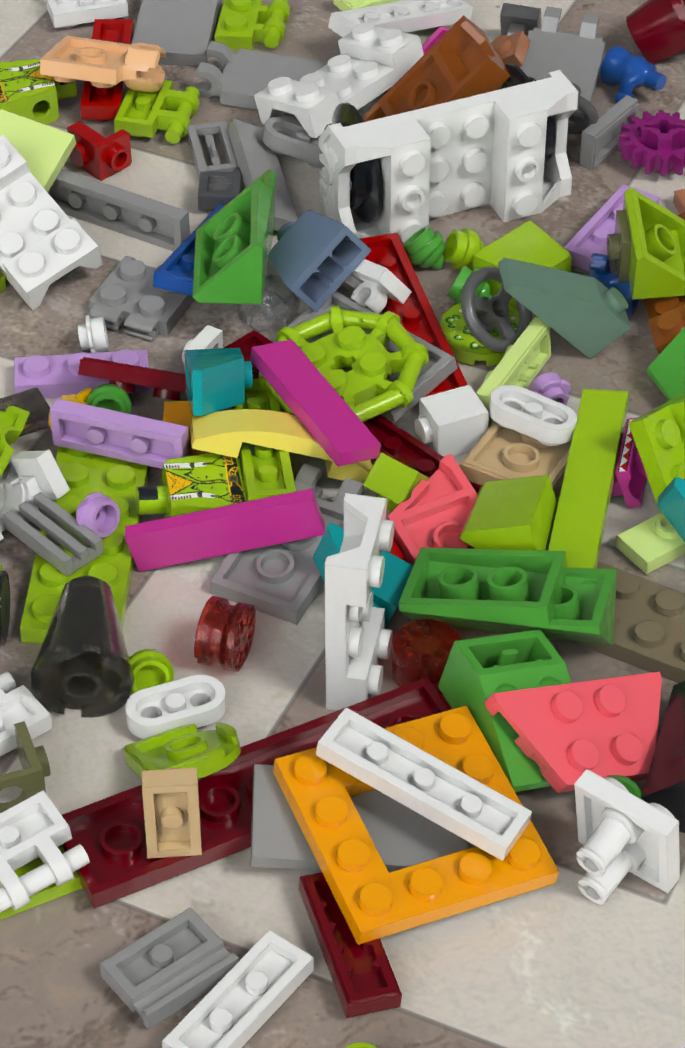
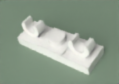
(373, 285)

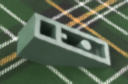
(569, 303)

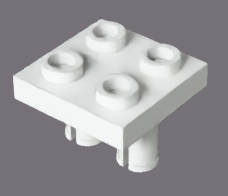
(622, 837)

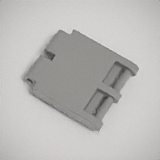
(132, 301)

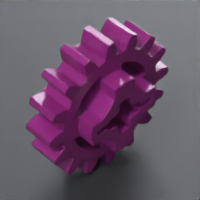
(654, 143)

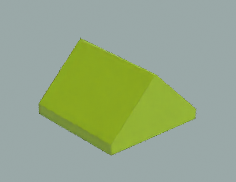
(656, 248)
(512, 515)

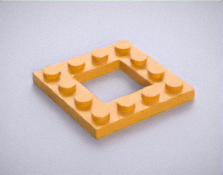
(390, 902)

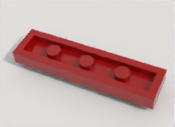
(104, 103)

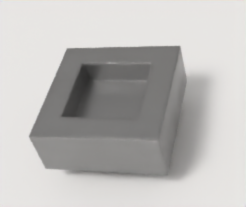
(218, 188)

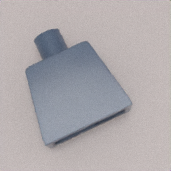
(316, 256)

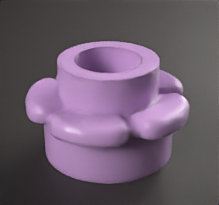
(552, 387)
(98, 514)

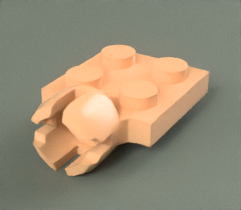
(105, 63)

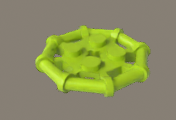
(348, 346)

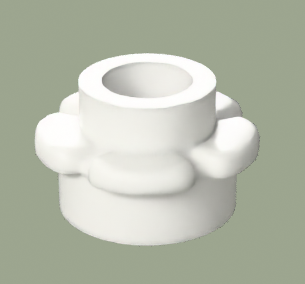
(93, 335)

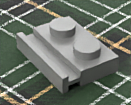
(168, 967)

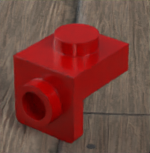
(98, 154)

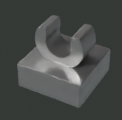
(518, 18)

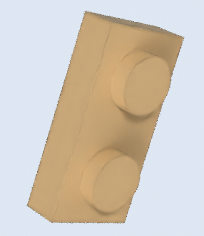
(171, 812)

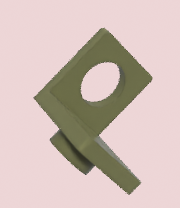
(620, 245)
(34, 765)

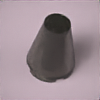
(83, 653)

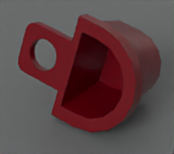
(658, 28)

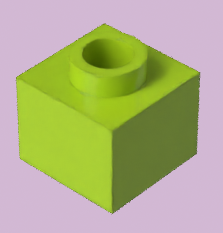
(392, 480)

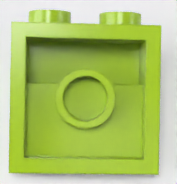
(661, 443)

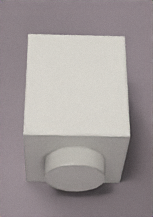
(451, 421)

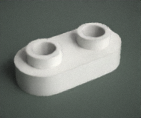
(532, 415)
(175, 704)

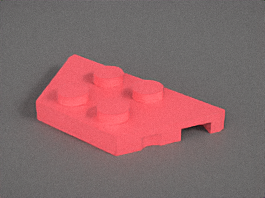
(434, 511)
(586, 725)

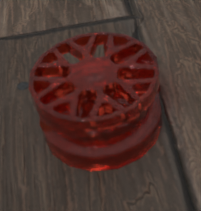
(224, 633)
(422, 653)

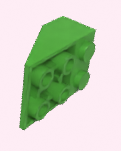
(497, 665)

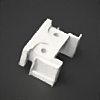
(27, 476)

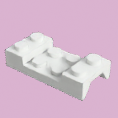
(368, 66)
(35, 233)
(354, 627)

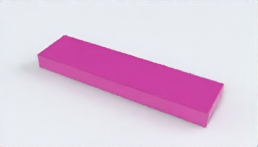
(315, 403)
(225, 530)

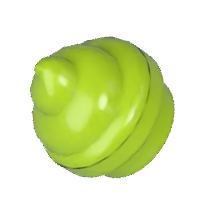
(461, 247)
(150, 669)

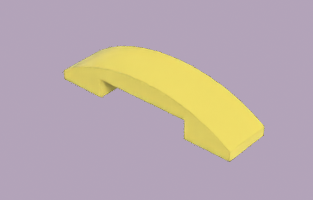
(226, 430)

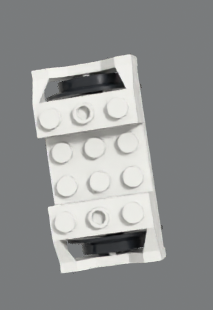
(450, 157)

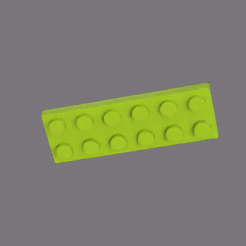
(85, 475)

